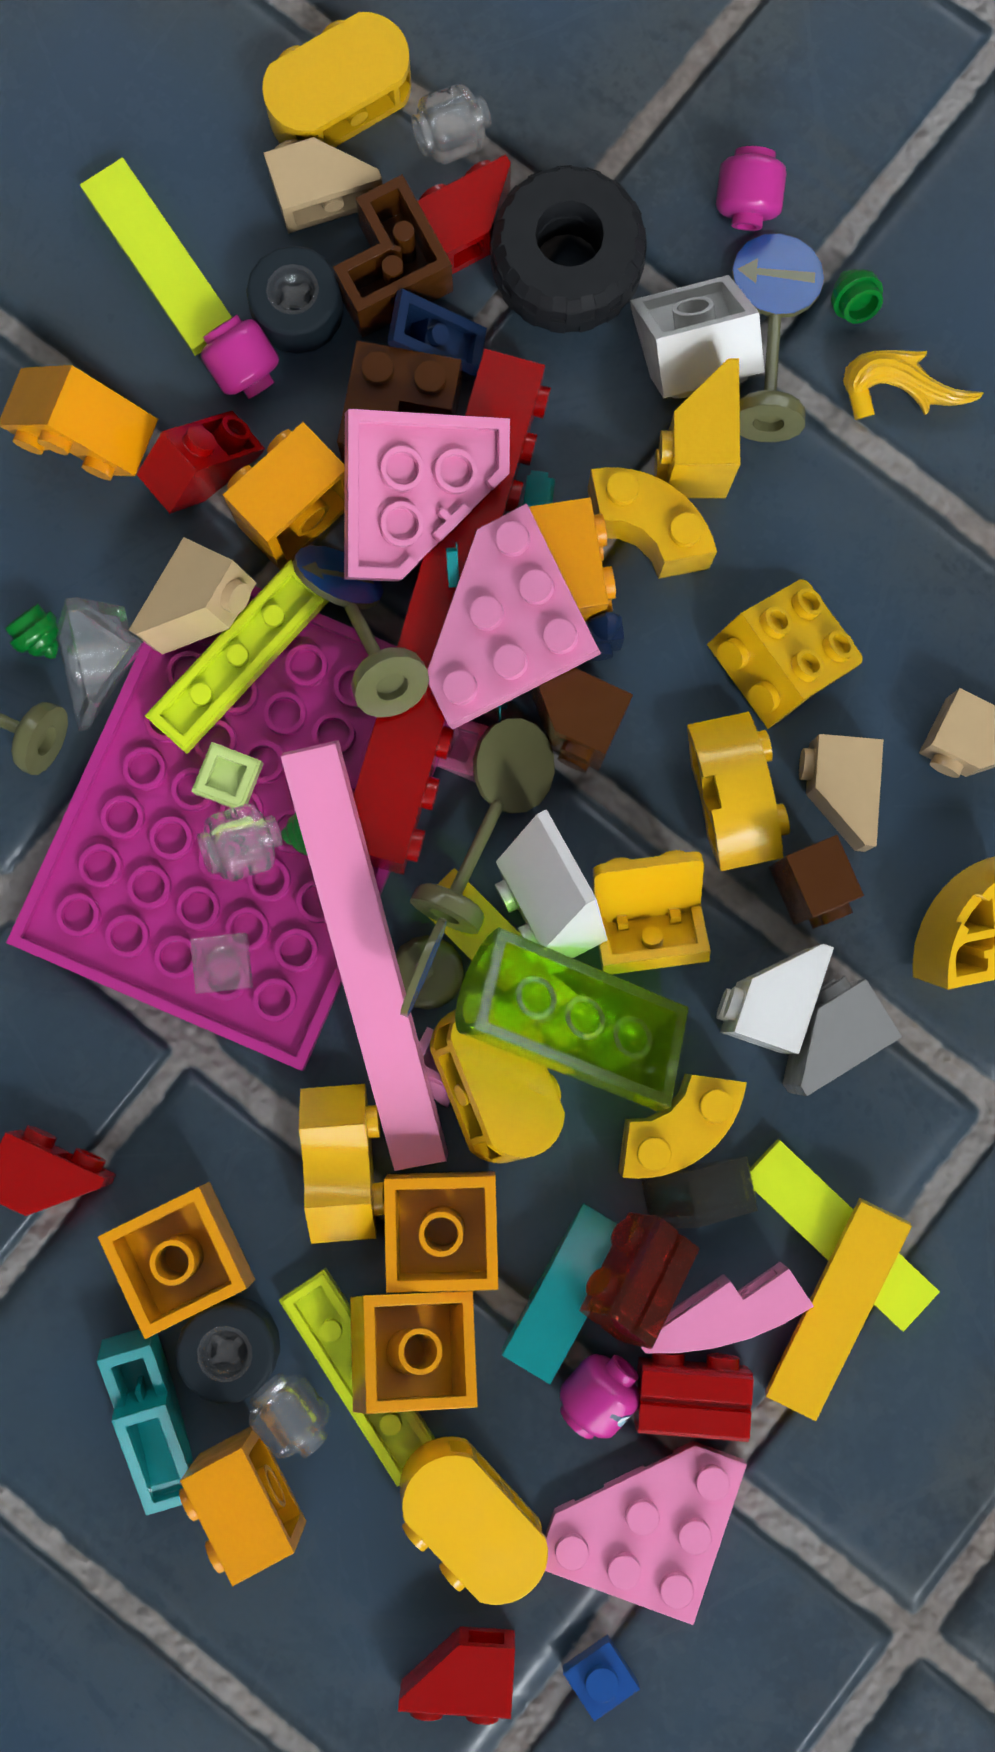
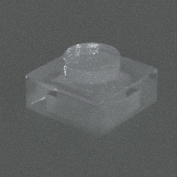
(221, 963)

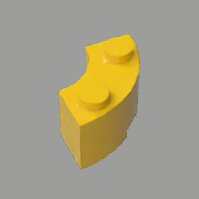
(653, 518)
(737, 790)
(959, 931)
(683, 1132)
(339, 1163)

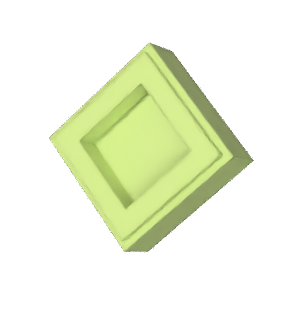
(227, 776)

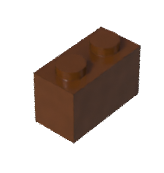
(817, 883)

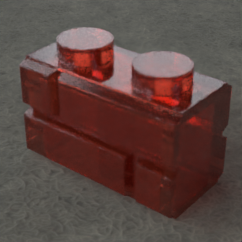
(639, 1279)

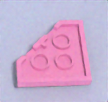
(413, 484)
(507, 622)
(650, 1530)

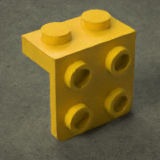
(785, 651)
(651, 912)

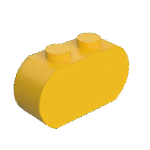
(339, 81)
(500, 1100)
(471, 1522)

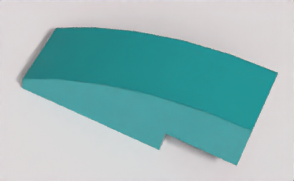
(552, 1313)
(146, 1417)

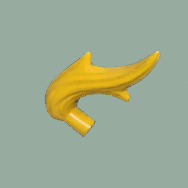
(901, 370)

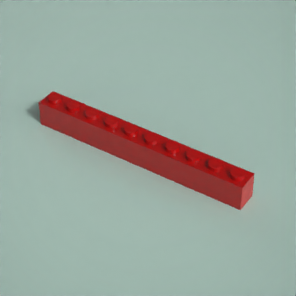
(405, 747)

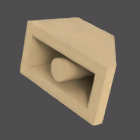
(317, 182)
(192, 599)
(962, 736)
(845, 784)

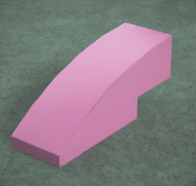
(725, 1316)

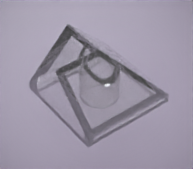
(94, 653)

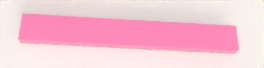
(364, 953)

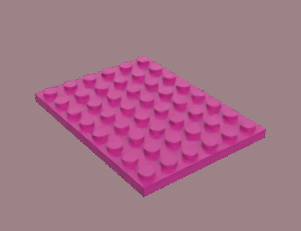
(126, 861)

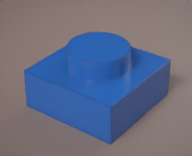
(600, 1677)

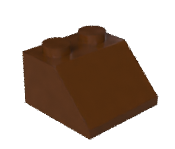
(580, 716)

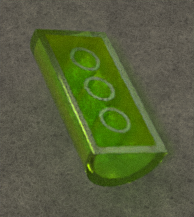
(572, 1019)

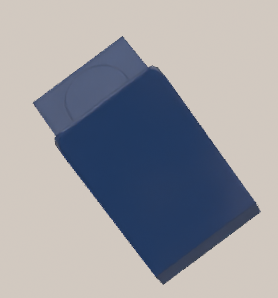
(437, 331)

